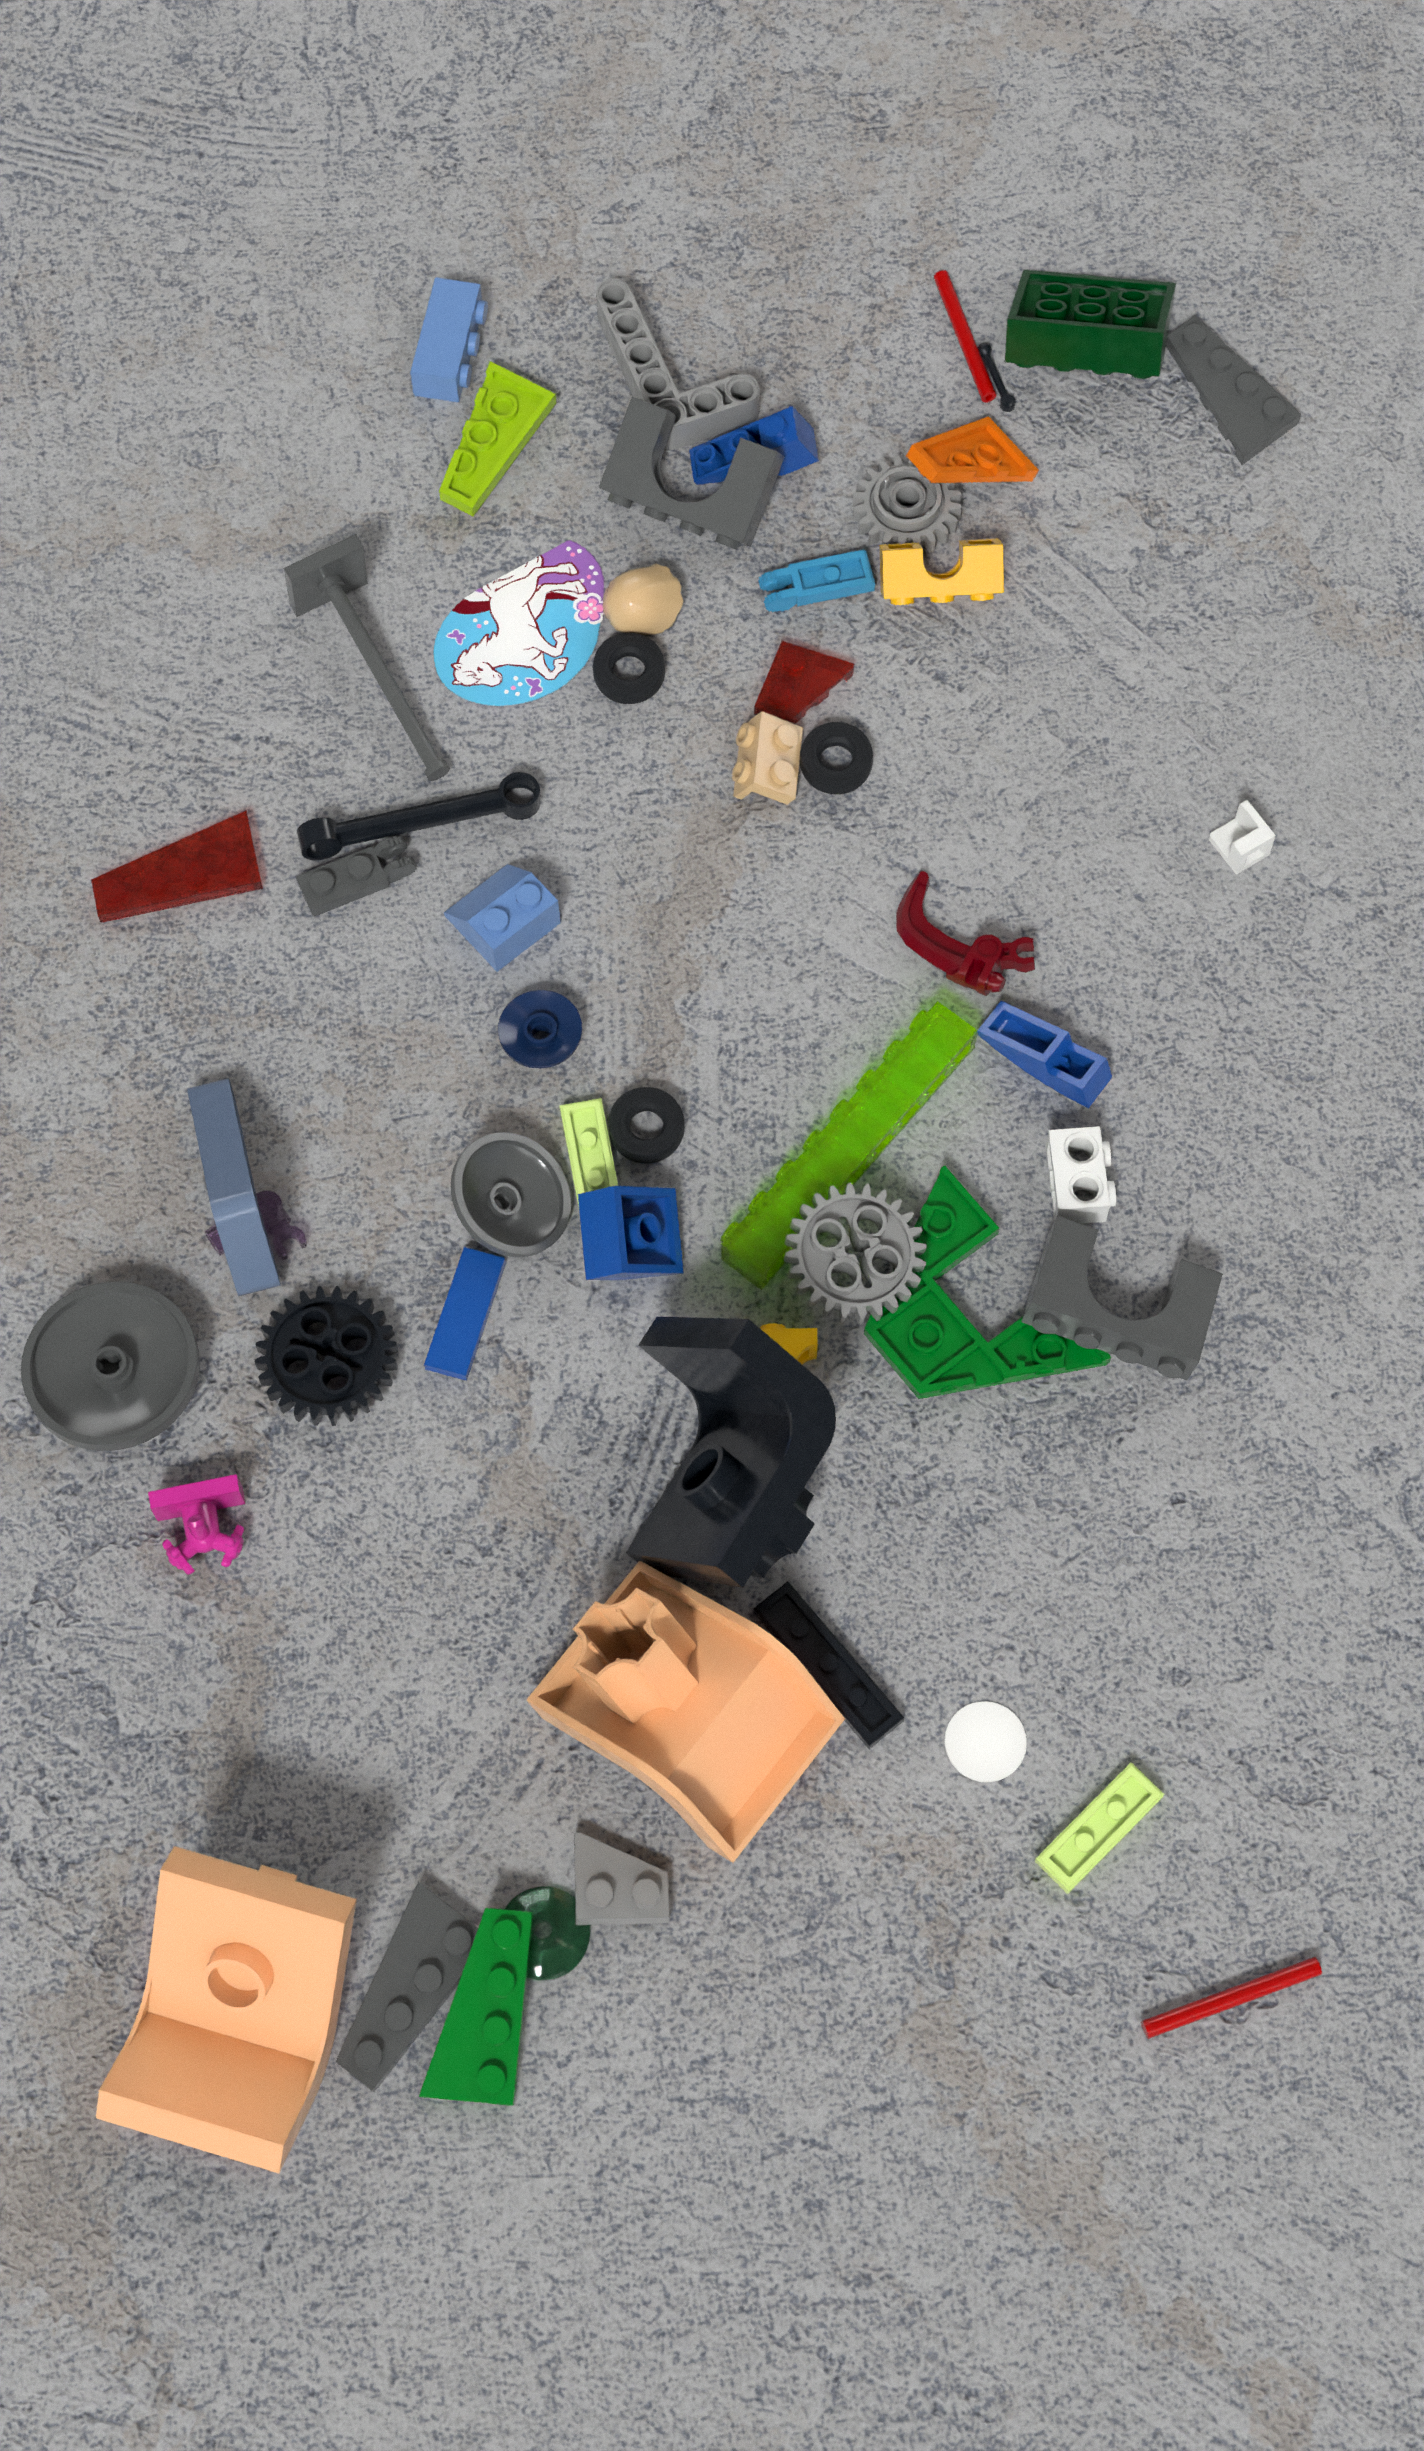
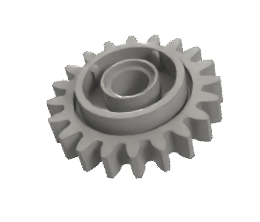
(880, 509)

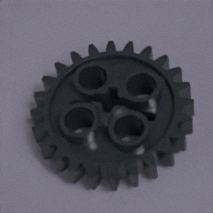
(309, 1388)

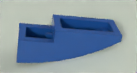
(1046, 1053)

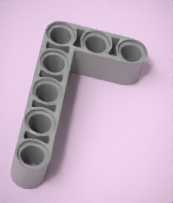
(727, 402)

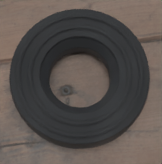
(623, 646)
(840, 735)
(638, 1101)

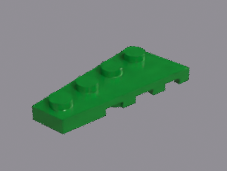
(483, 2027)

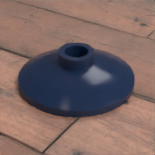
(534, 1013)

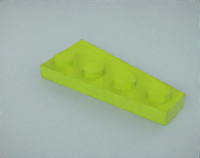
(500, 426)

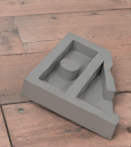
(617, 1886)

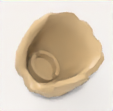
(643, 600)

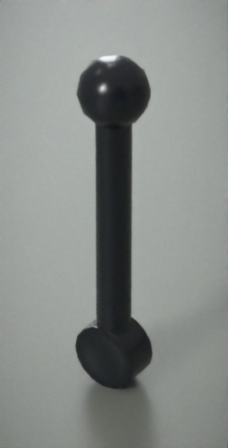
(1007, 401)

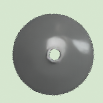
(525, 1183)

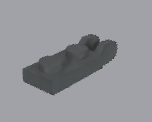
(355, 876)

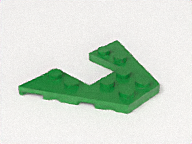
(933, 1340)

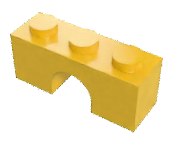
(976, 573)

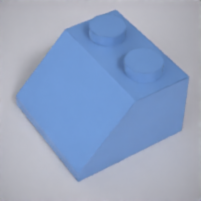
(505, 915)

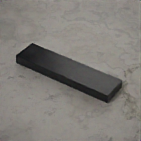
(830, 1664)

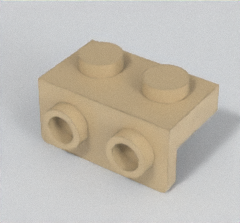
(768, 758)

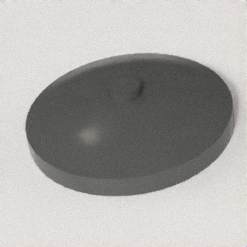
(110, 1366)

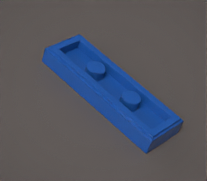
(465, 1314)

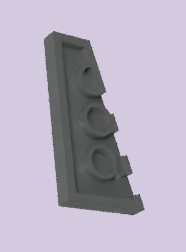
(1239, 398)

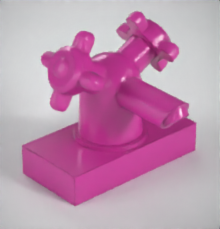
(198, 1507)

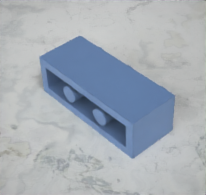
(448, 340)

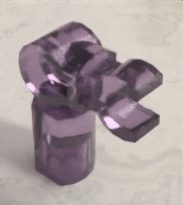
(275, 1221)

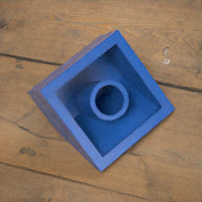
(630, 1233)

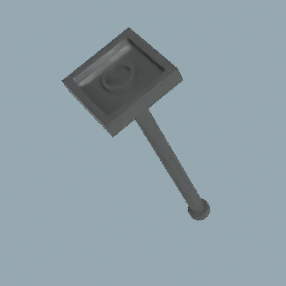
(328, 578)

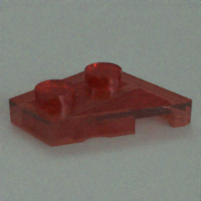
(799, 681)

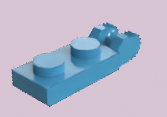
(818, 580)

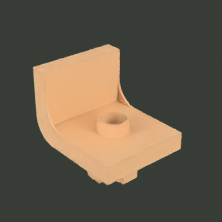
(690, 1704)
(232, 2010)

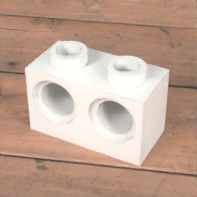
(1070, 1175)

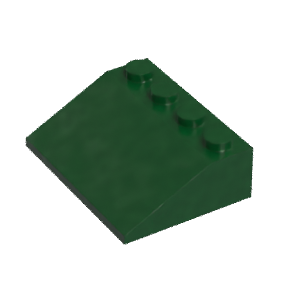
(1089, 323)

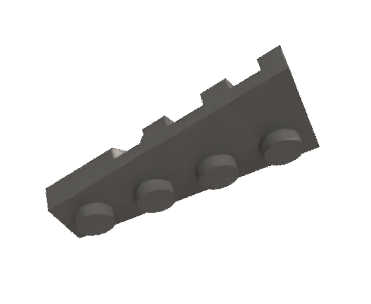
(409, 1986)

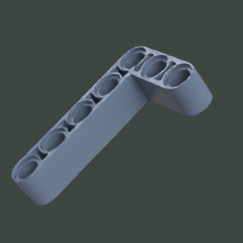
(232, 1187)

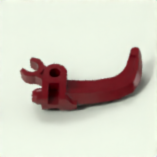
(968, 966)

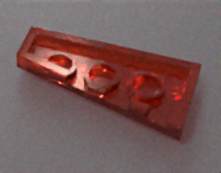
(189, 871)

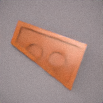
(972, 455)

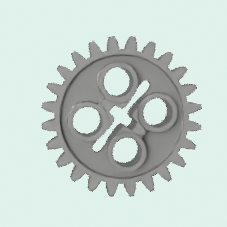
(891, 1242)

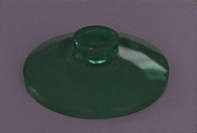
(567, 1942)

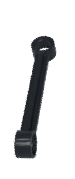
(325, 838)

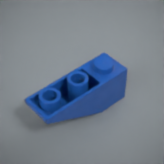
(782, 431)

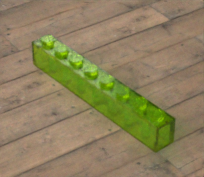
(851, 1140)

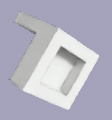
(1243, 839)

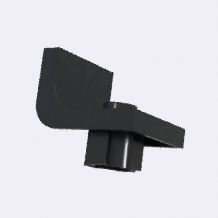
(757, 1444)

